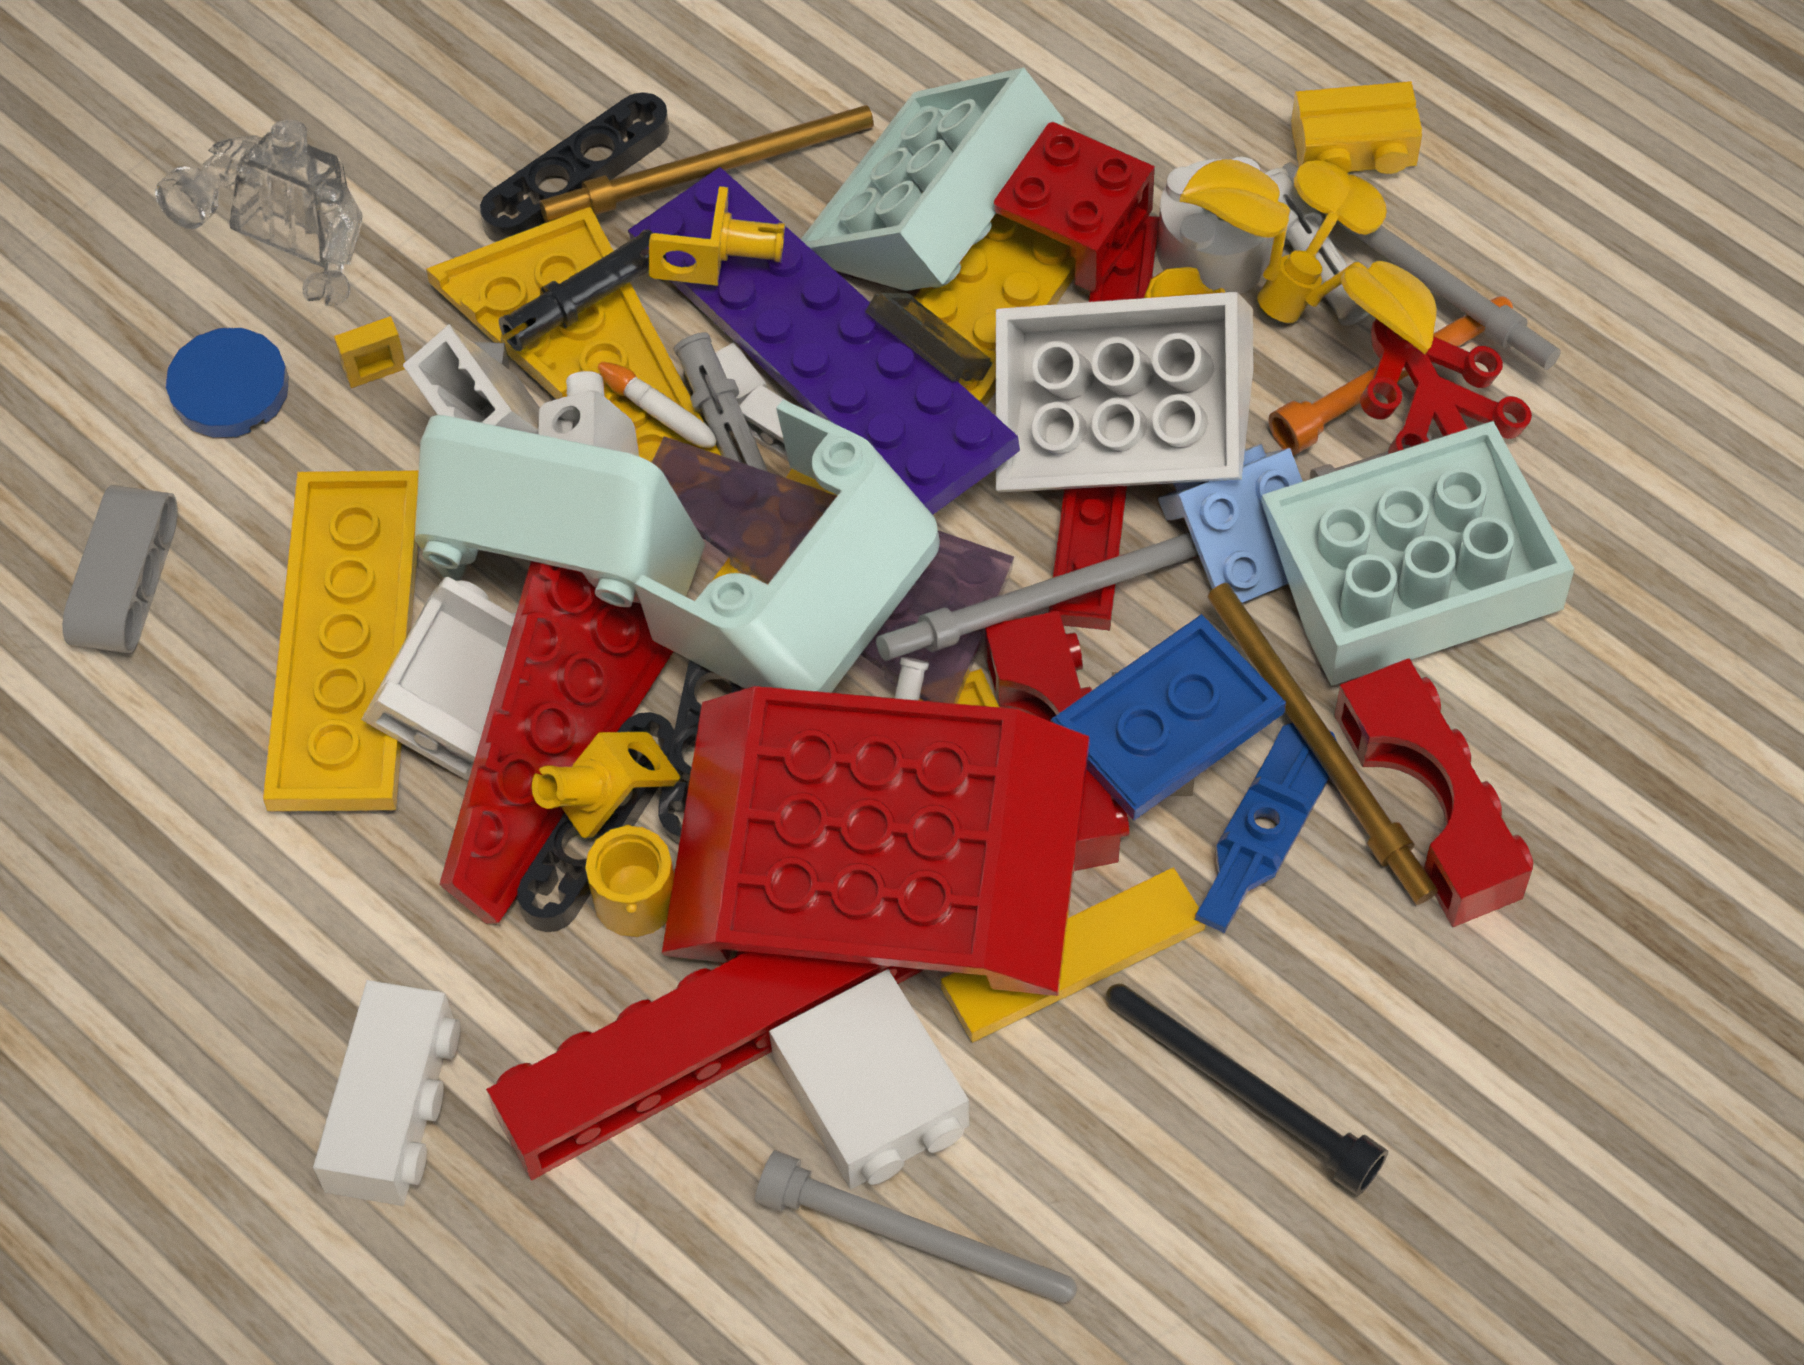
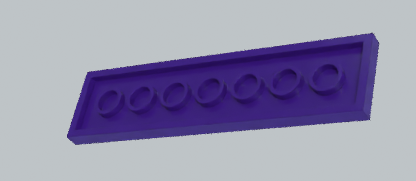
(832, 355)

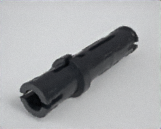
(564, 301)

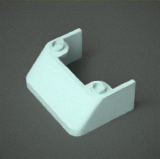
(550, 506)
(831, 589)

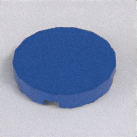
(227, 382)

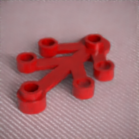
(1434, 395)

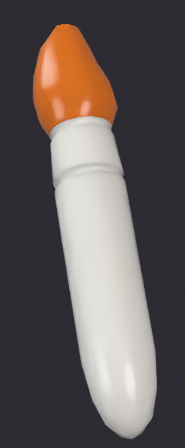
(625, 382)

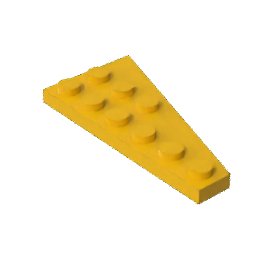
(613, 330)

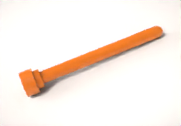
(1299, 424)

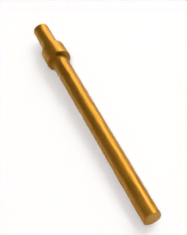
(603, 193)
(1387, 839)

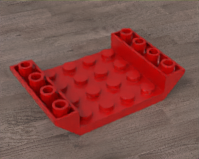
(880, 835)

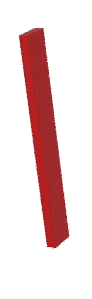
(1095, 516)

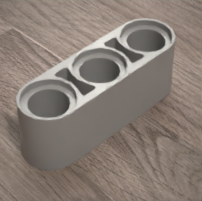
(120, 569)

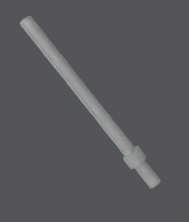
(1500, 323)
(943, 627)

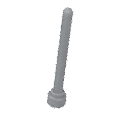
(790, 1185)

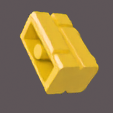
(1358, 127)

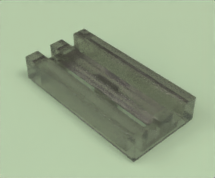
(929, 336)

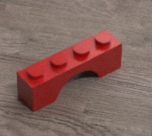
(1035, 671)
(1399, 725)

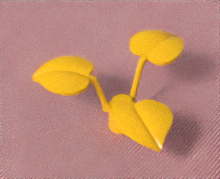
(1251, 203)

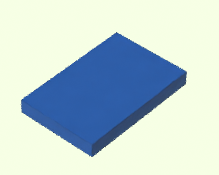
(1171, 716)

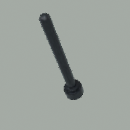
(1351, 1158)

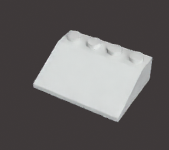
(1125, 391)

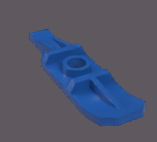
(1252, 855)

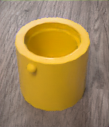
(630, 880)

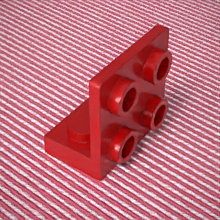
(1080, 197)

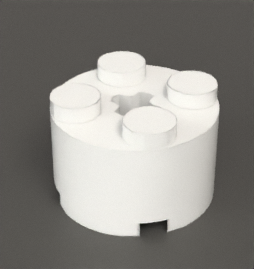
(1206, 242)

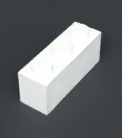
(387, 1093)

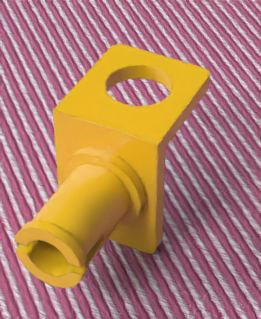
(727, 238)
(602, 779)

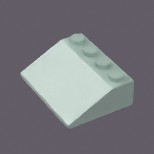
(932, 181)
(1416, 552)

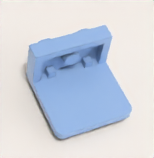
(1232, 525)

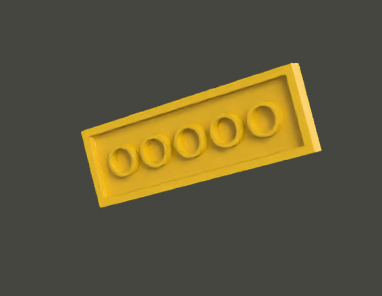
(338, 638)

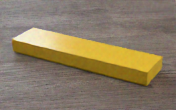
(1096, 946)

